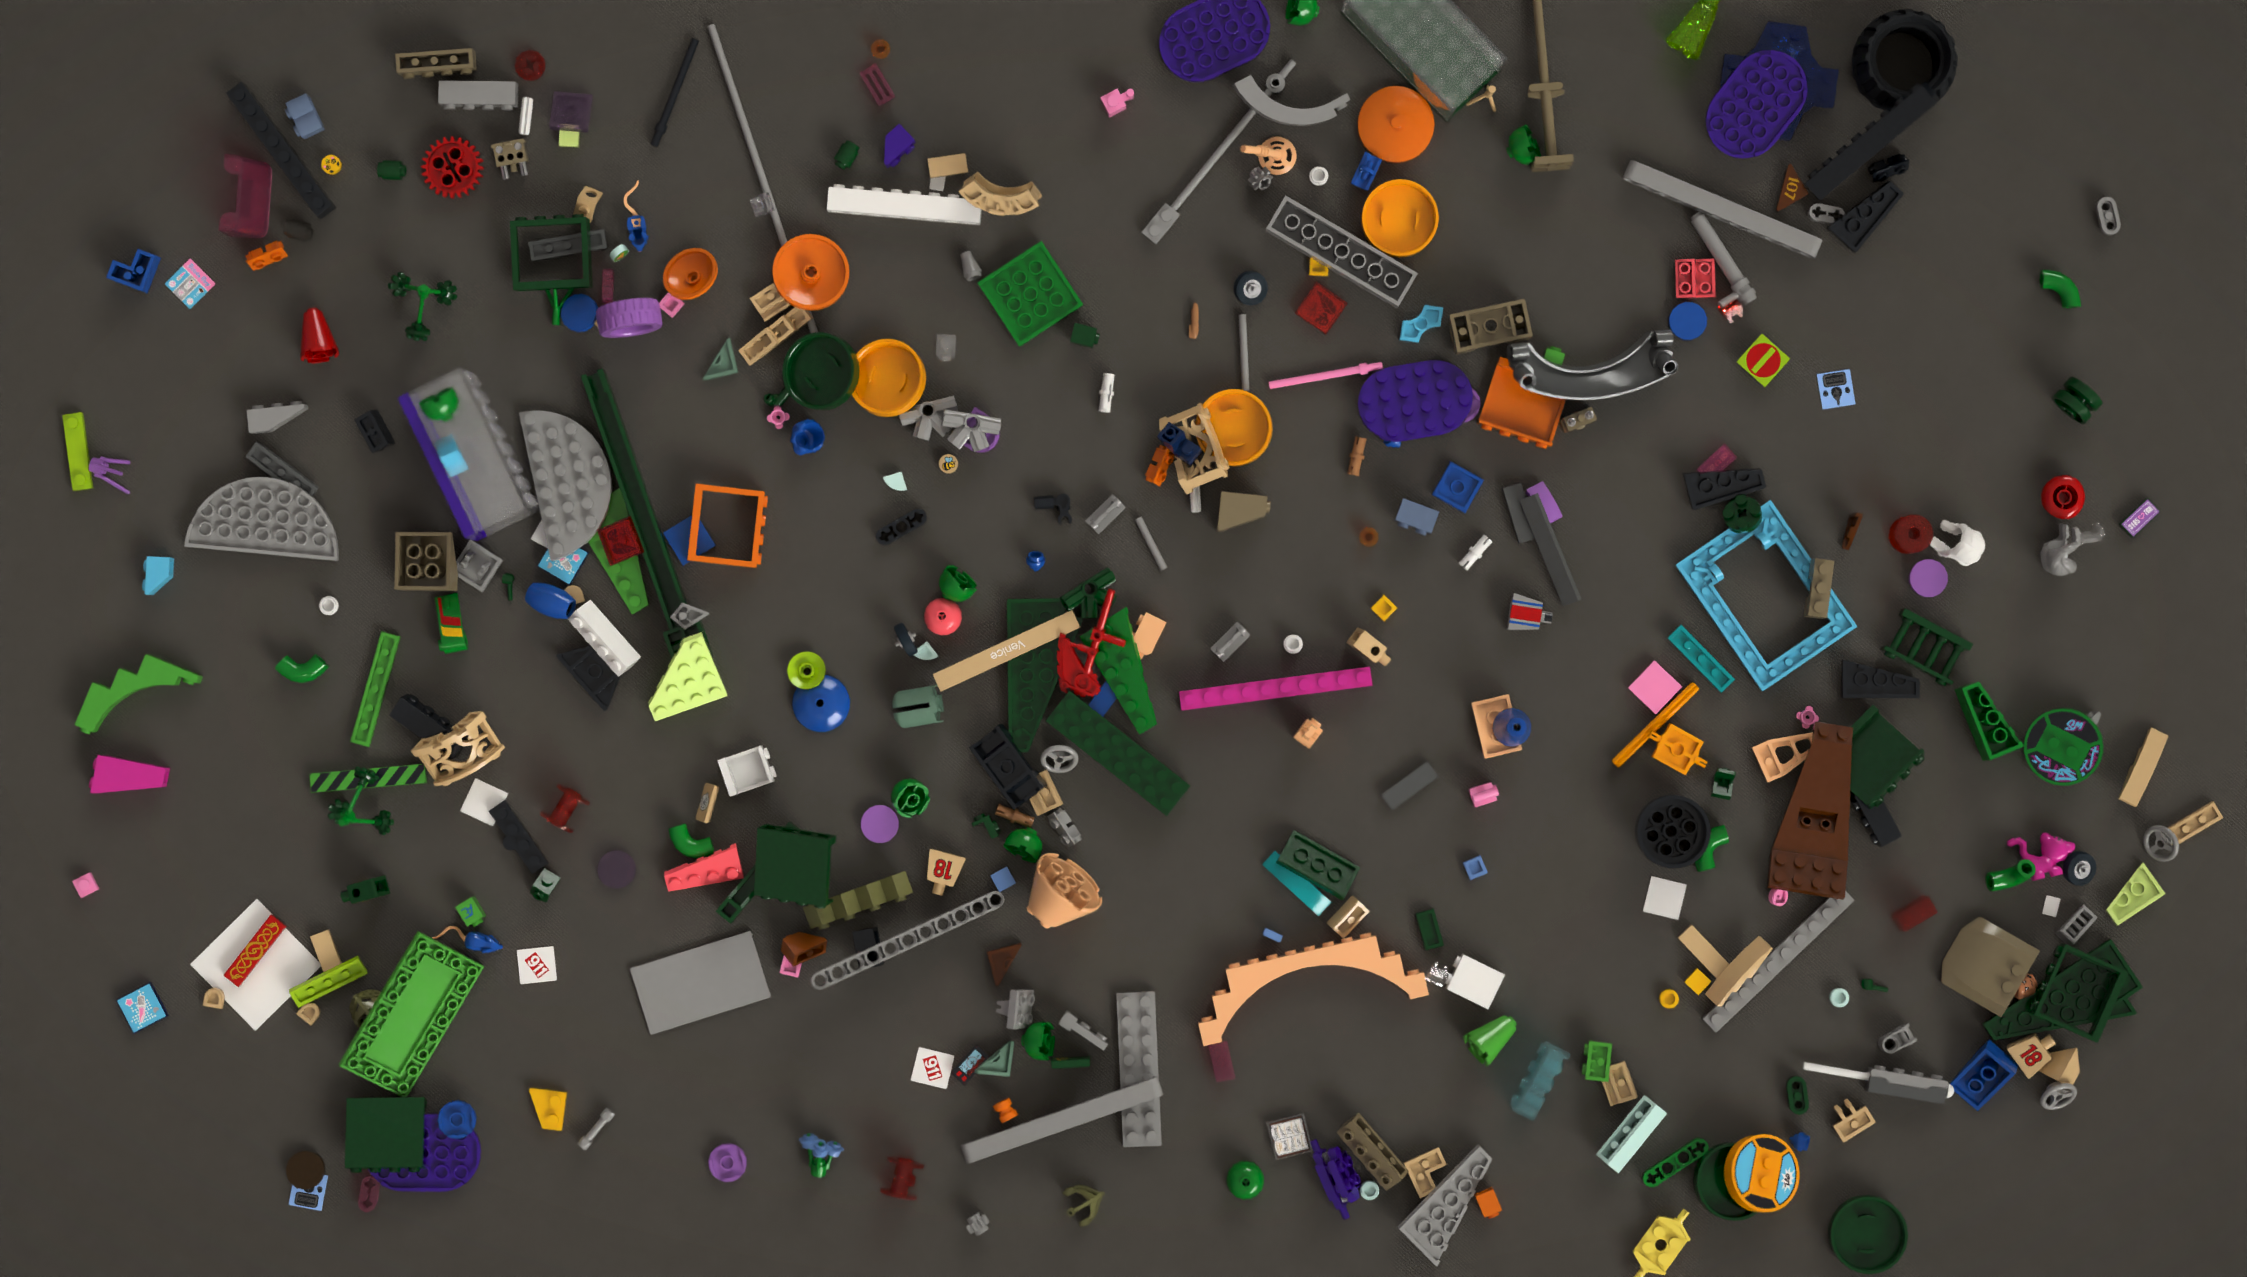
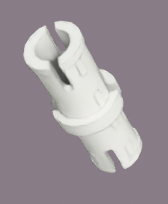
(1106, 392)
(1475, 552)

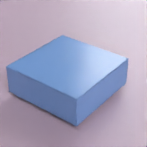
(1475, 867)
(1003, 879)
(1272, 934)

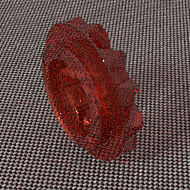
(539, 66)

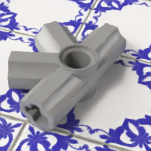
(925, 423)
(975, 434)

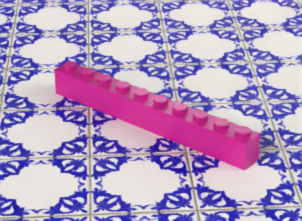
(1275, 688)

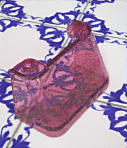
(252, 198)

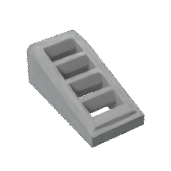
(2073, 937)

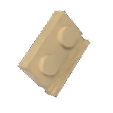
(769, 302)
(1046, 798)
(1620, 1085)

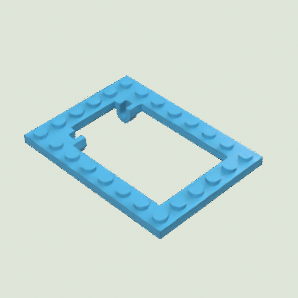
(1697, 573)

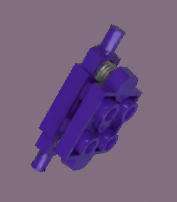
(1336, 1176)

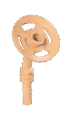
(1277, 155)

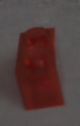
(1914, 913)

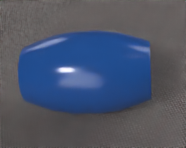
(550, 600)

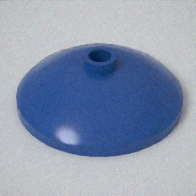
(828, 716)

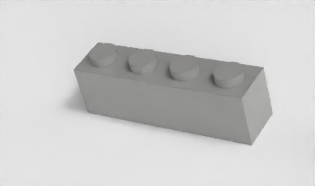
(478, 94)

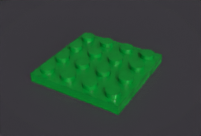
(1030, 294)

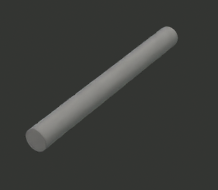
(1243, 352)

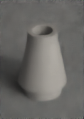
(970, 267)

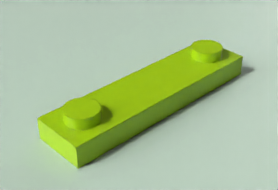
(77, 451)
(328, 981)

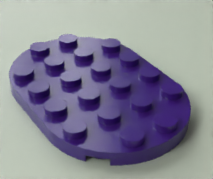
(1213, 37)
(1756, 104)
(1415, 400)
(446, 1160)

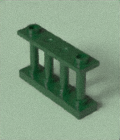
(1942, 637)

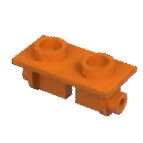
(258, 259)
(1157, 473)

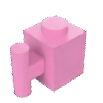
(1115, 102)
(1483, 794)

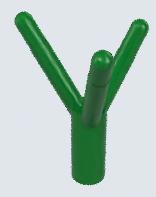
(554, 302)

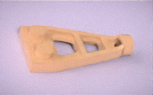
(1769, 761)

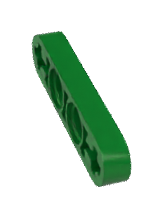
(1676, 1164)

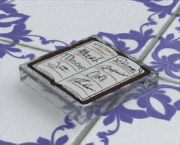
(1289, 1136)

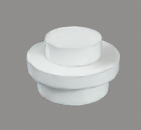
(1318, 176)
(328, 605)
(1293, 644)

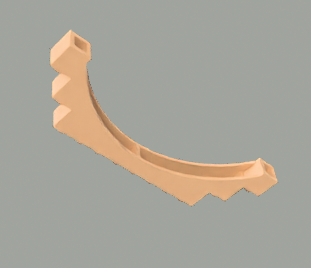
(1356, 953)

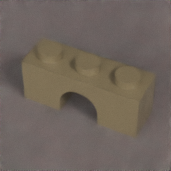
(1820, 587)

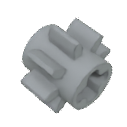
(1260, 178)
(977, 1224)

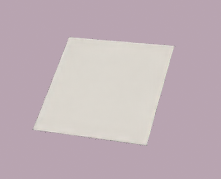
(269, 983)

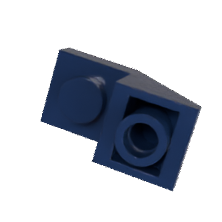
(1178, 444)

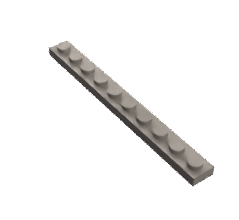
(1778, 959)

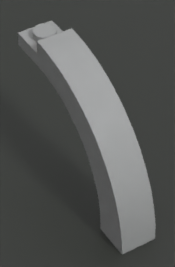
(1274, 111)

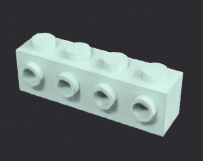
(1631, 1134)

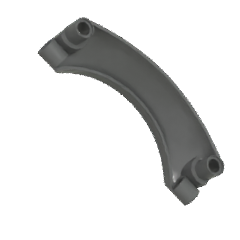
(1634, 369)

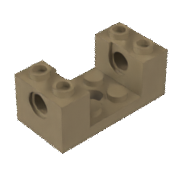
(1469, 328)

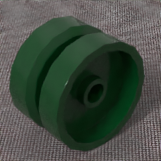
(2077, 400)

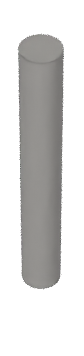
(1151, 544)

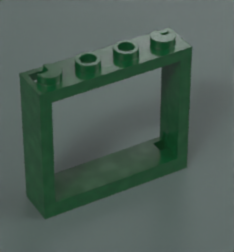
(586, 282)
(2106, 1006)

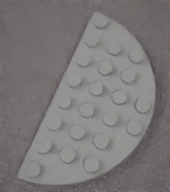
(569, 479)
(264, 518)

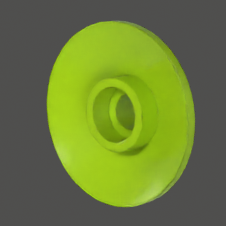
(804, 661)

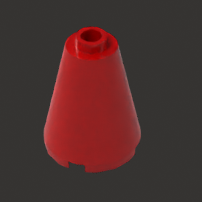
(316, 338)

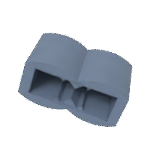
(305, 116)

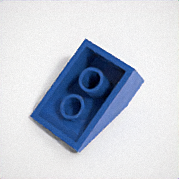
(1984, 1075)

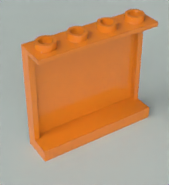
(1518, 410)

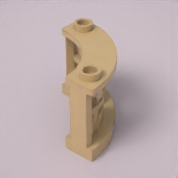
(1000, 199)
(1187, 475)
(431, 747)

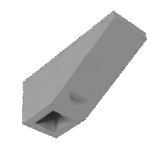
(269, 419)

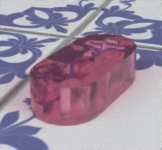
(607, 286)
(364, 1194)

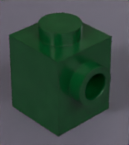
(1084, 335)

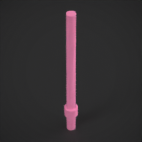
(1363, 368)

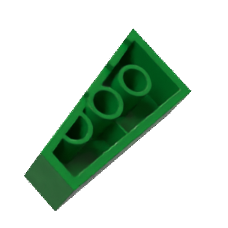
(1986, 723)

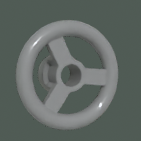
(1060, 754)
(2163, 841)
(2057, 1092)

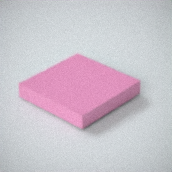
(1654, 687)

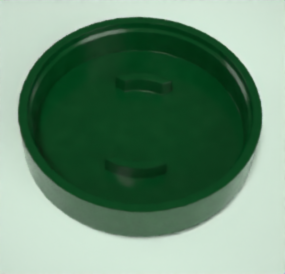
(820, 371)
(1711, 1186)
(1868, 1234)

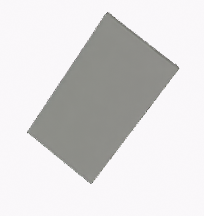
(700, 982)

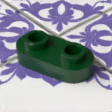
(1798, 1094)

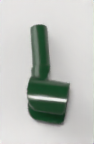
(508, 579)
(1867, 984)

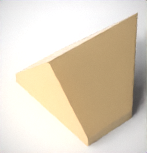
(2062, 1066)

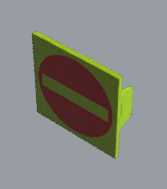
(1763, 360)

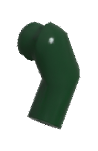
(776, 399)

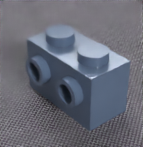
(1416, 516)

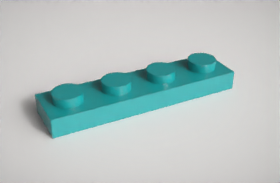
(1700, 658)

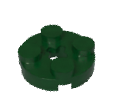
(1738, 505)

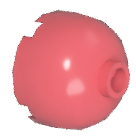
(945, 626)

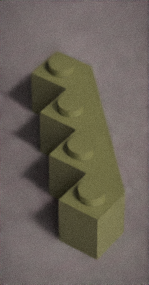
(859, 899)

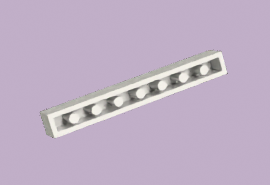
(902, 205)

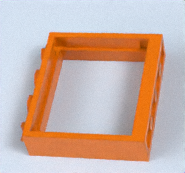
(758, 538)

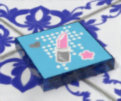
(565, 568)
(142, 1007)

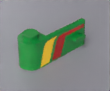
(450, 624)

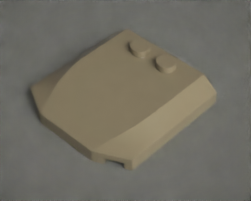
(1987, 965)

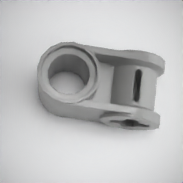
(1900, 1038)

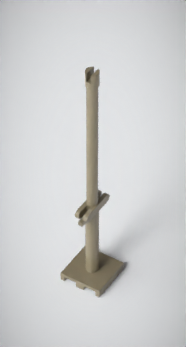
(1546, 92)

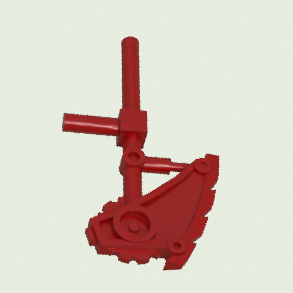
(1071, 669)

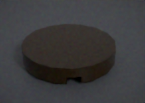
(305, 1169)

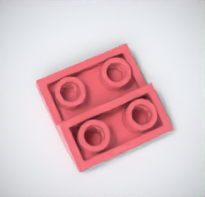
(1695, 278)

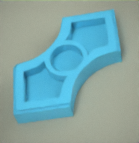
(1413, 329)

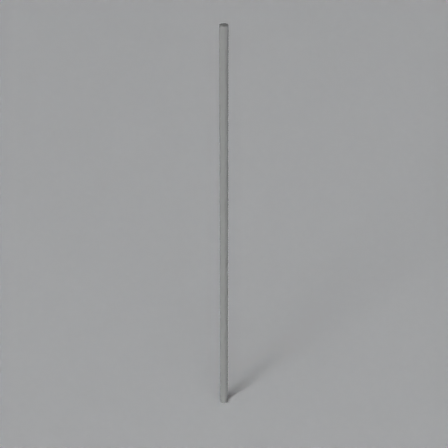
(750, 142)

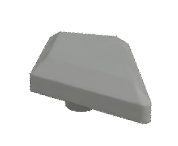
(688, 615)

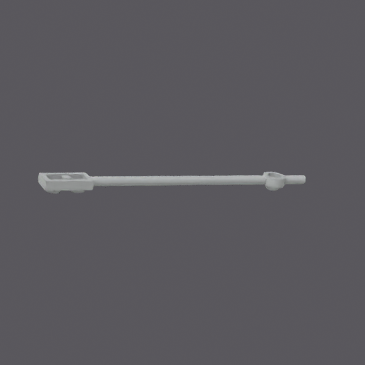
(1167, 214)

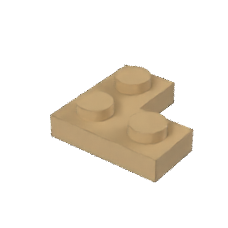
(1420, 1169)

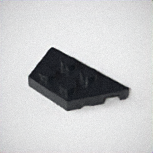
(591, 673)

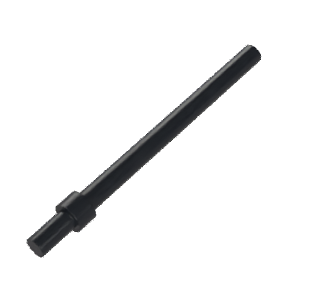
(661, 127)

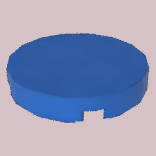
(579, 313)
(1687, 321)
(457, 1119)

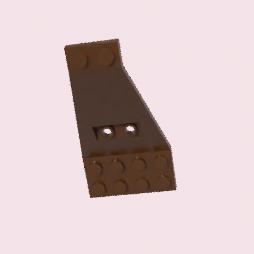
(1809, 855)

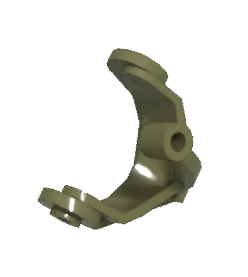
(364, 1007)
(1093, 1200)

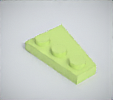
(2135, 895)

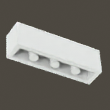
(604, 638)

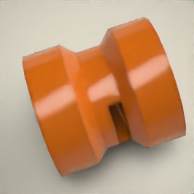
(1005, 1110)

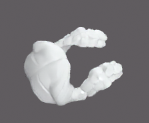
(1967, 550)

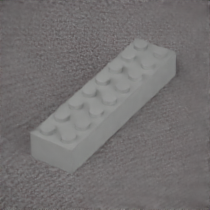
(1341, 252)

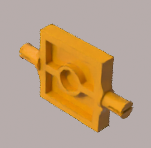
(1677, 749)

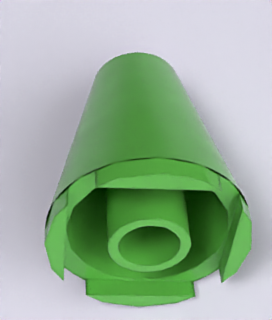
(1490, 1038)

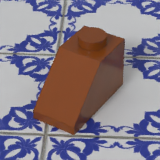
(802, 947)

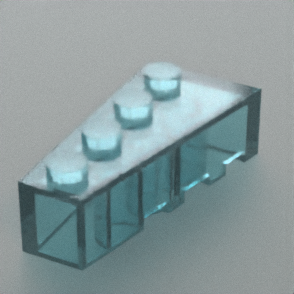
(1539, 1080)

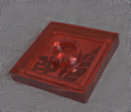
(1321, 308)
(620, 541)

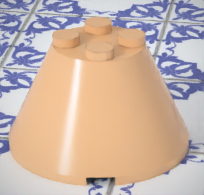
(1061, 891)

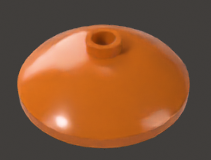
(685, 268)

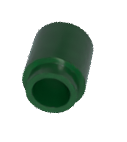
(846, 155)
(391, 170)

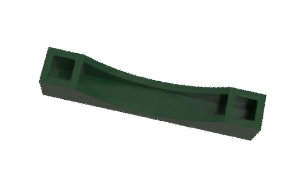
(742, 894)

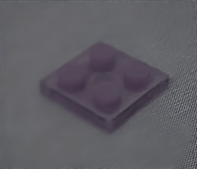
(571, 112)

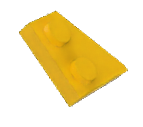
(549, 1107)

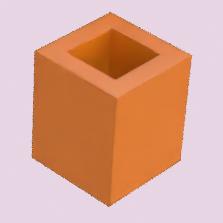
(1488, 1203)

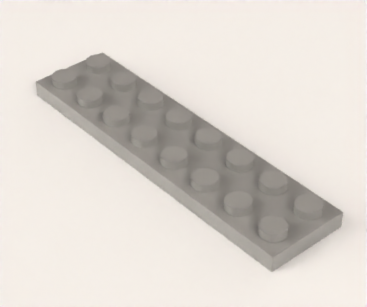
(1138, 1063)

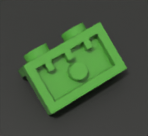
(1598, 1061)

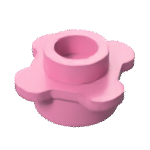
(773, 417)
(1812, 717)

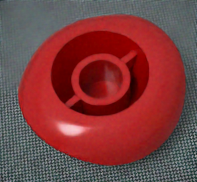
(2063, 497)

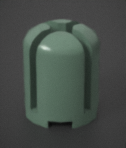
(916, 697)

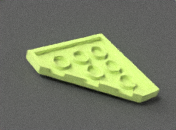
(688, 681)

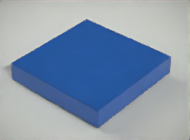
(1457, 487)
(679, 536)

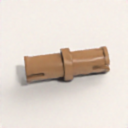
(1356, 456)
(1014, 815)

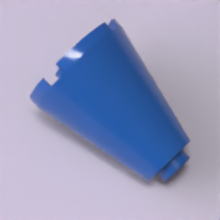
(1504, 724)

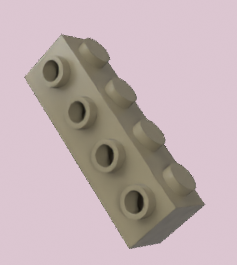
(436, 62)
(1372, 1151)

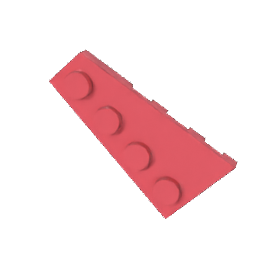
(713, 869)

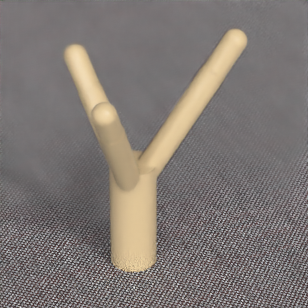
(1488, 94)

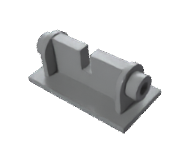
(1105, 514)
(1230, 641)
(1058, 821)

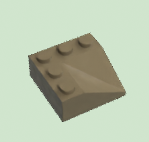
(425, 562)

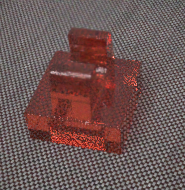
(1732, 309)

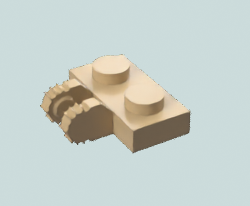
(1853, 1123)

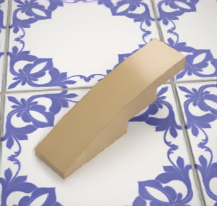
(774, 335)
(2143, 767)
(1740, 969)

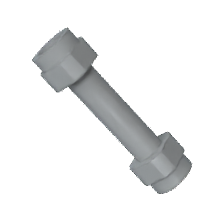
(586, 1141)

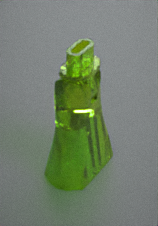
(1694, 29)

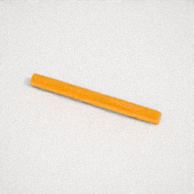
(1655, 724)

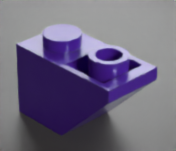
(896, 144)

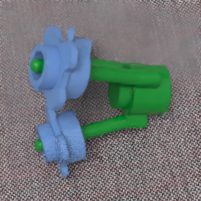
(820, 1149)

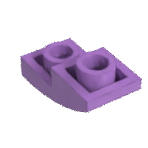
(1549, 504)

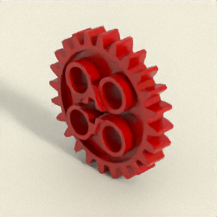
(467, 159)

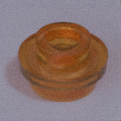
(876, 44)
(1373, 532)

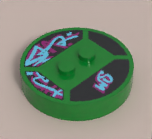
(2063, 746)

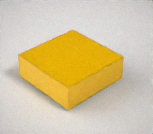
(1317, 269)
(1383, 608)
(1697, 981)

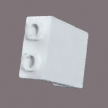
(747, 770)
(1474, 981)

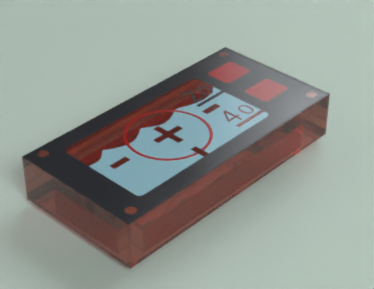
(965, 1069)

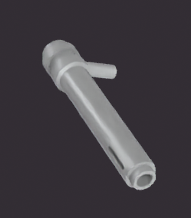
(1739, 283)

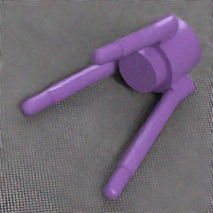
(101, 467)

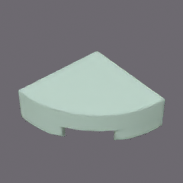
(896, 481)
(926, 652)

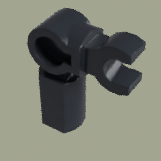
(1047, 502)

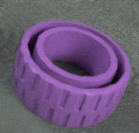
(629, 317)

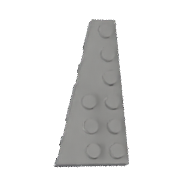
(1441, 1211)

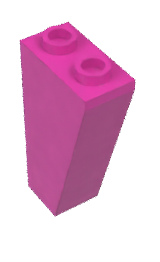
(120, 774)

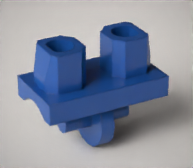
(1366, 171)

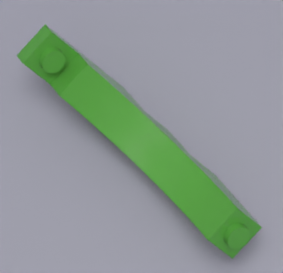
(103, 699)

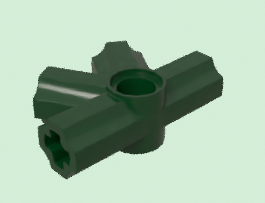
(1089, 602)

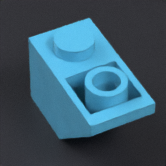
(158, 572)

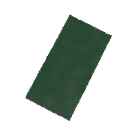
(1318, 865)

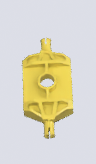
(1672, 1233)

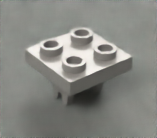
(477, 565)
(1018, 1008)

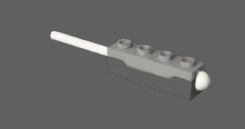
(1894, 1082)

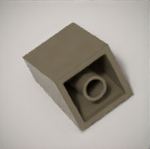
(1240, 509)

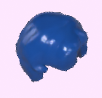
(807, 437)

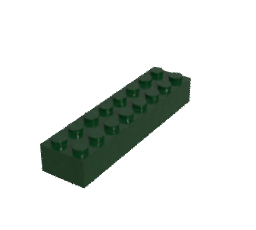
(1117, 753)

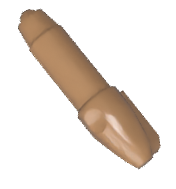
(1194, 326)

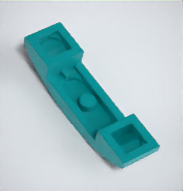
(1300, 887)

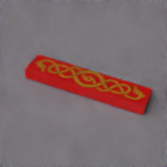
(255, 950)

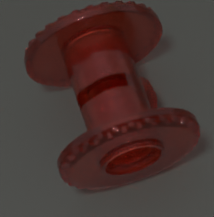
(1921, 531)
(565, 808)
(904, 1179)

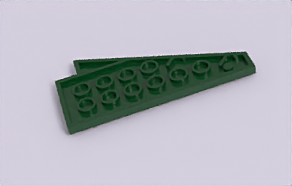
(1034, 673)
(2071, 998)

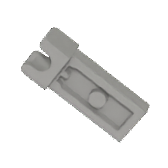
(1070, 1022)

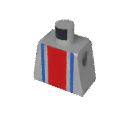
(1526, 613)

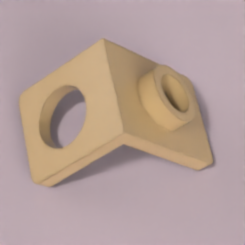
(586, 204)

